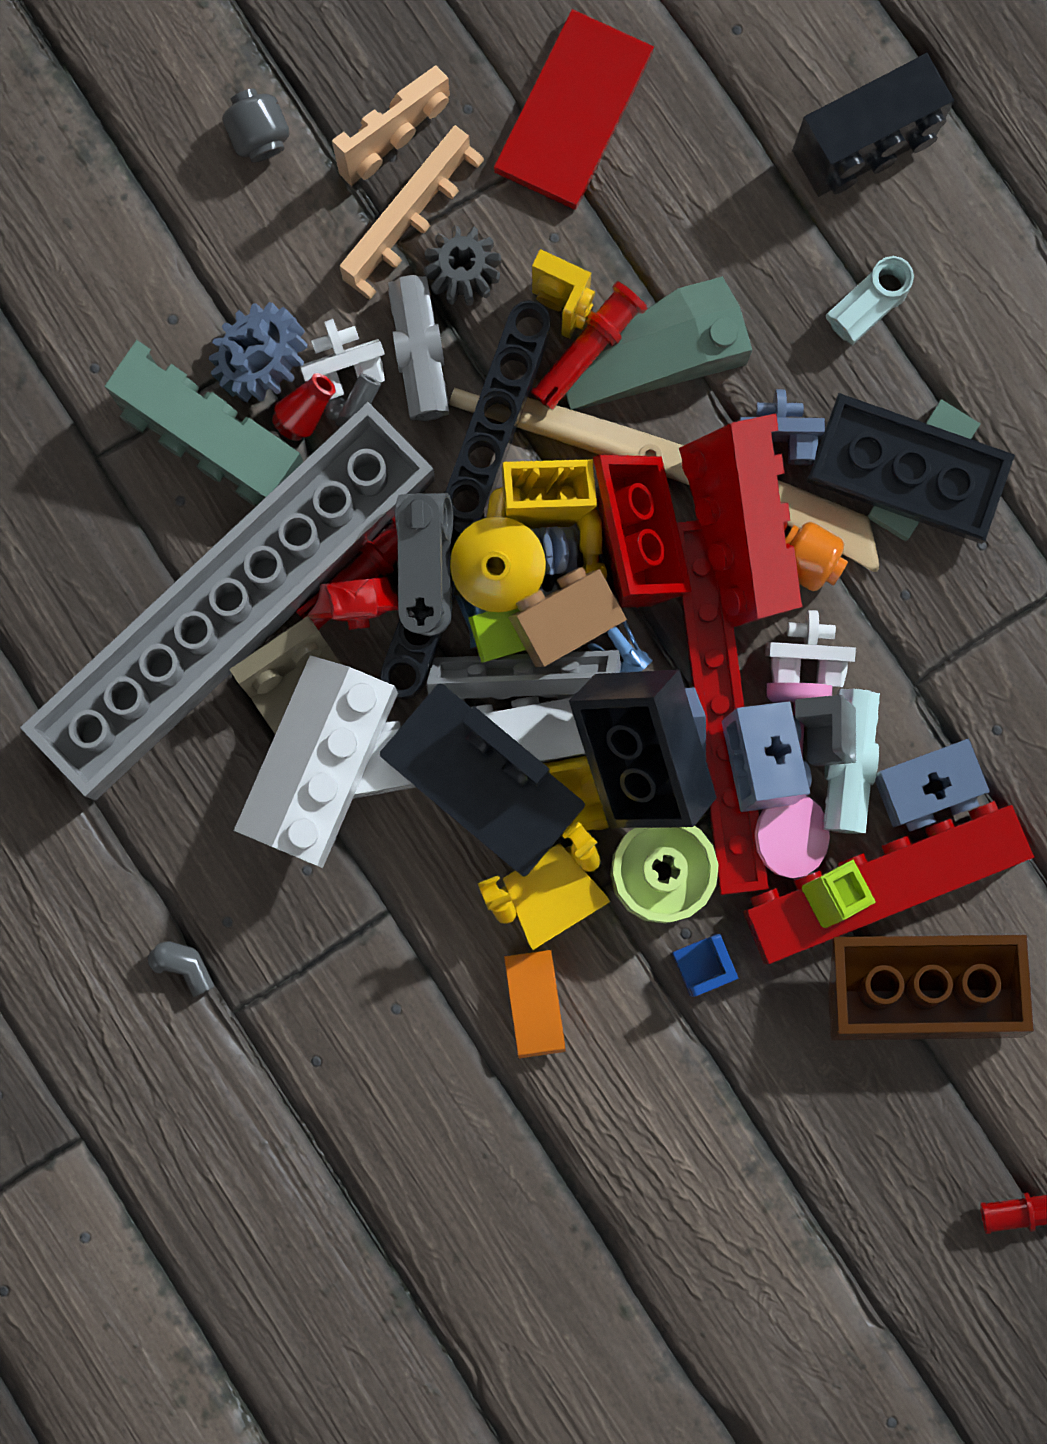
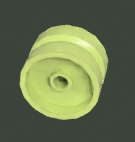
(691, 879)

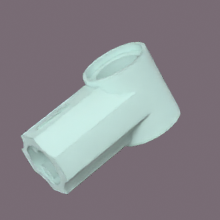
(870, 301)

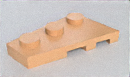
(380, 132)

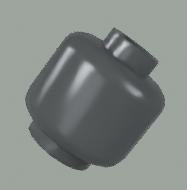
(255, 125)

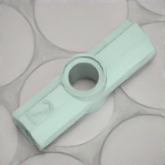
(850, 783)

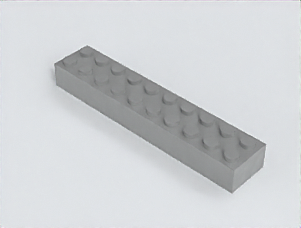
(228, 603)

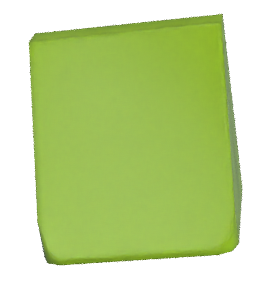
(495, 635)
(838, 894)

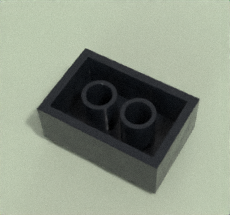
(873, 126)
(643, 749)

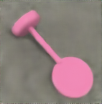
(793, 835)

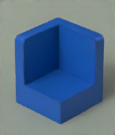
(705, 965)

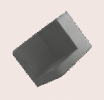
(829, 729)

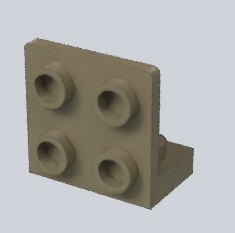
(275, 669)

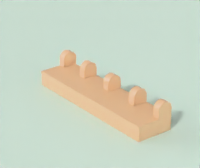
(406, 208)

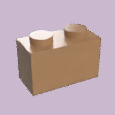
(567, 617)

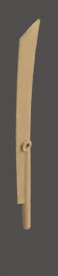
(615, 439)

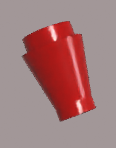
(302, 409)

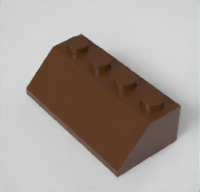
(930, 987)

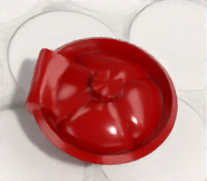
(355, 601)

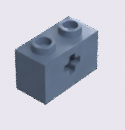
(766, 756)
(952, 766)

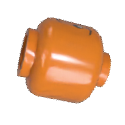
(816, 555)

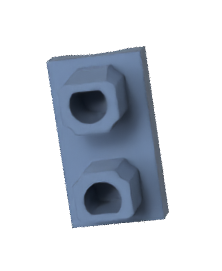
(800, 433)

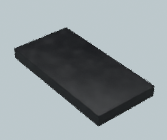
(911, 468)

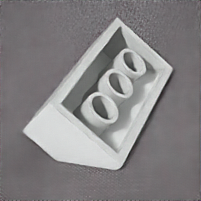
(316, 760)

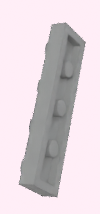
(518, 675)

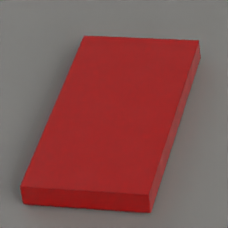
(573, 109)

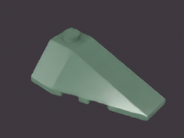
(672, 342)

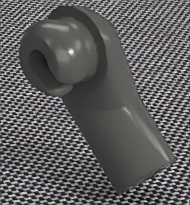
(362, 392)
(184, 961)

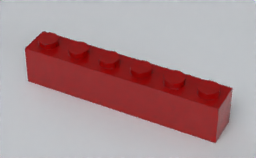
(896, 880)

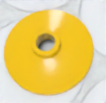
(515, 546)

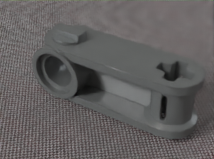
(424, 558)

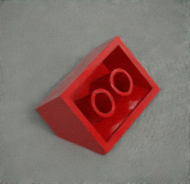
(640, 529)

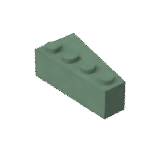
(200, 426)

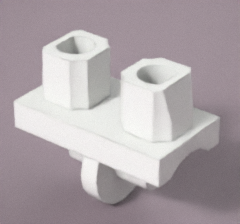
(364, 357)
(787, 657)

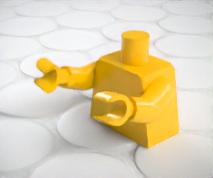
(551, 496)
(553, 893)

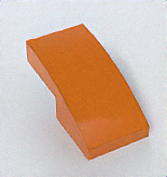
(535, 1004)

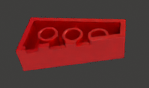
(743, 518)

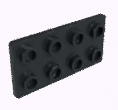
(482, 779)

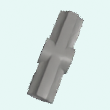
(418, 348)

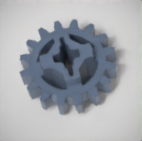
(258, 352)

